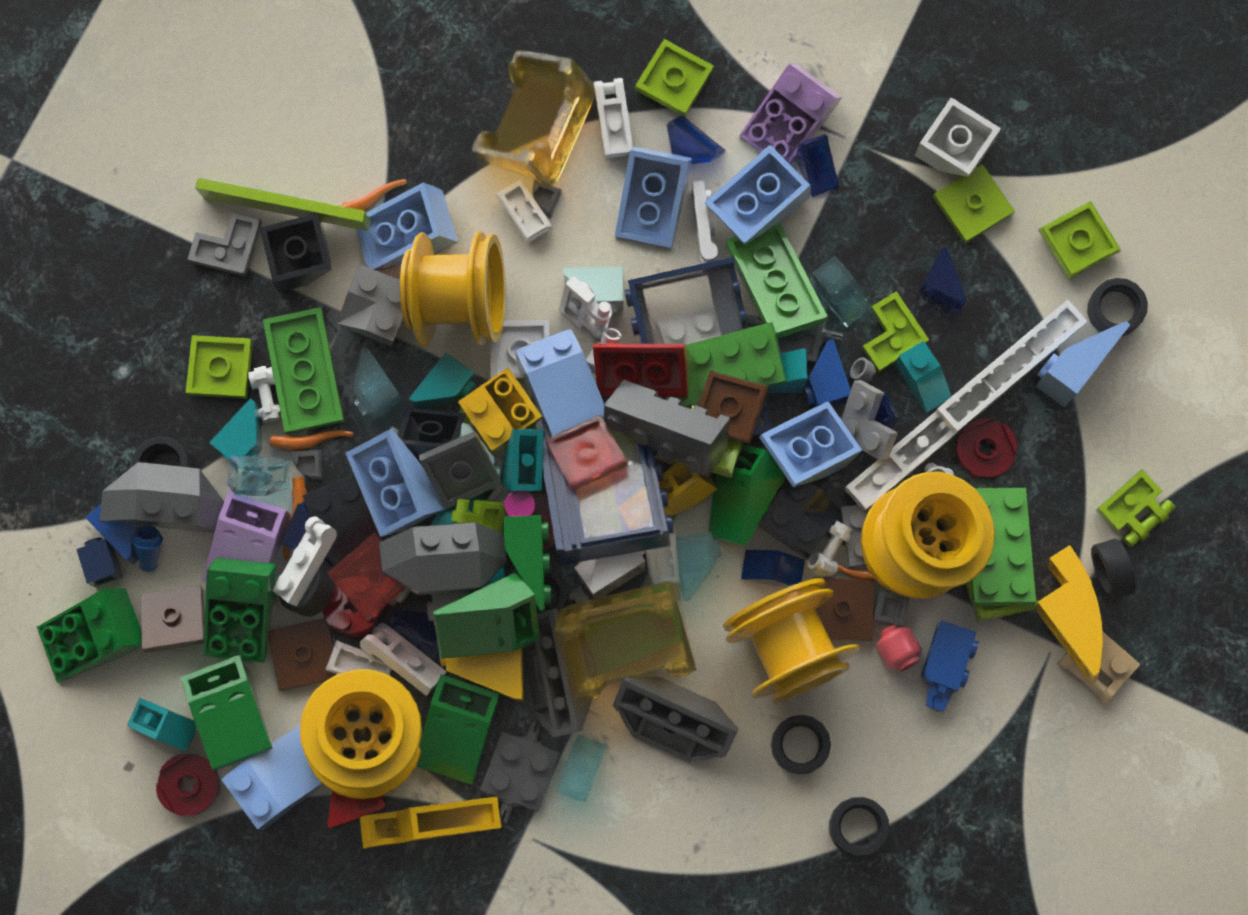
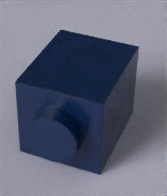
(99, 562)

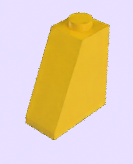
(492, 671)

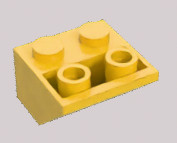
(499, 408)

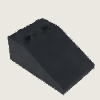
(347, 512)

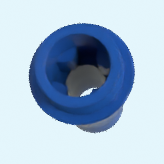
(147, 545)

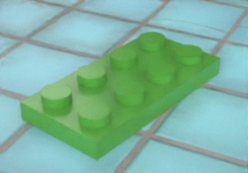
(777, 282)
(744, 354)
(303, 371)
(1009, 572)

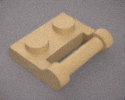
(1115, 666)

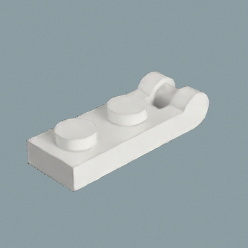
(613, 119)
(704, 226)
(305, 561)
(403, 658)

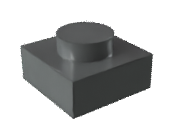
(891, 608)

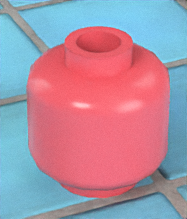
(898, 648)

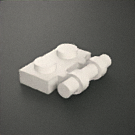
(582, 310)

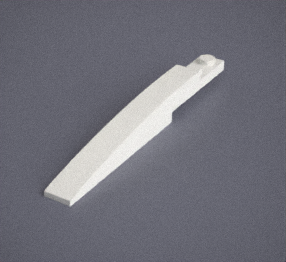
(966, 405)

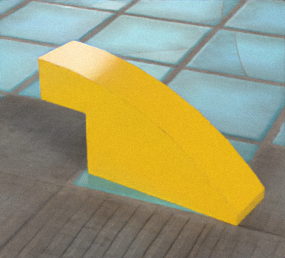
(1074, 613)
(430, 822)

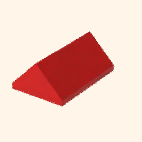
(648, 365)

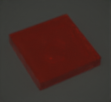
(586, 452)
(362, 578)

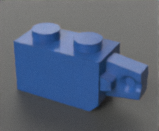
(946, 663)

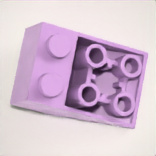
(790, 112)
(248, 531)

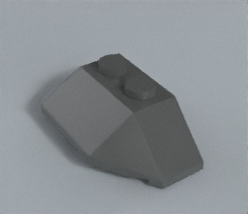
(162, 498)
(443, 557)
(548, 684)
(674, 719)

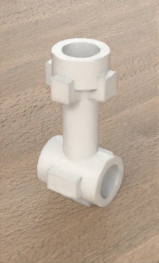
(262, 379)
(823, 563)

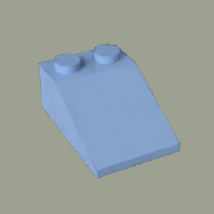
(652, 196)
(759, 196)
(401, 220)
(1067, 373)
(560, 381)
(811, 445)
(393, 483)
(273, 781)

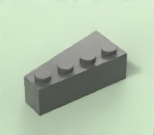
(669, 427)

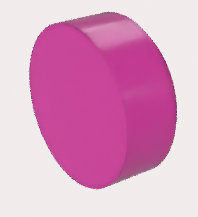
(519, 504)

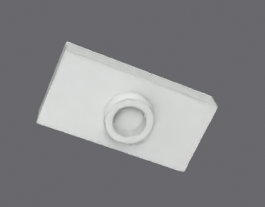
(524, 211)
(663, 563)
(350, 658)

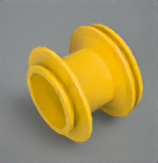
(454, 289)
(896, 550)
(791, 640)
(367, 694)

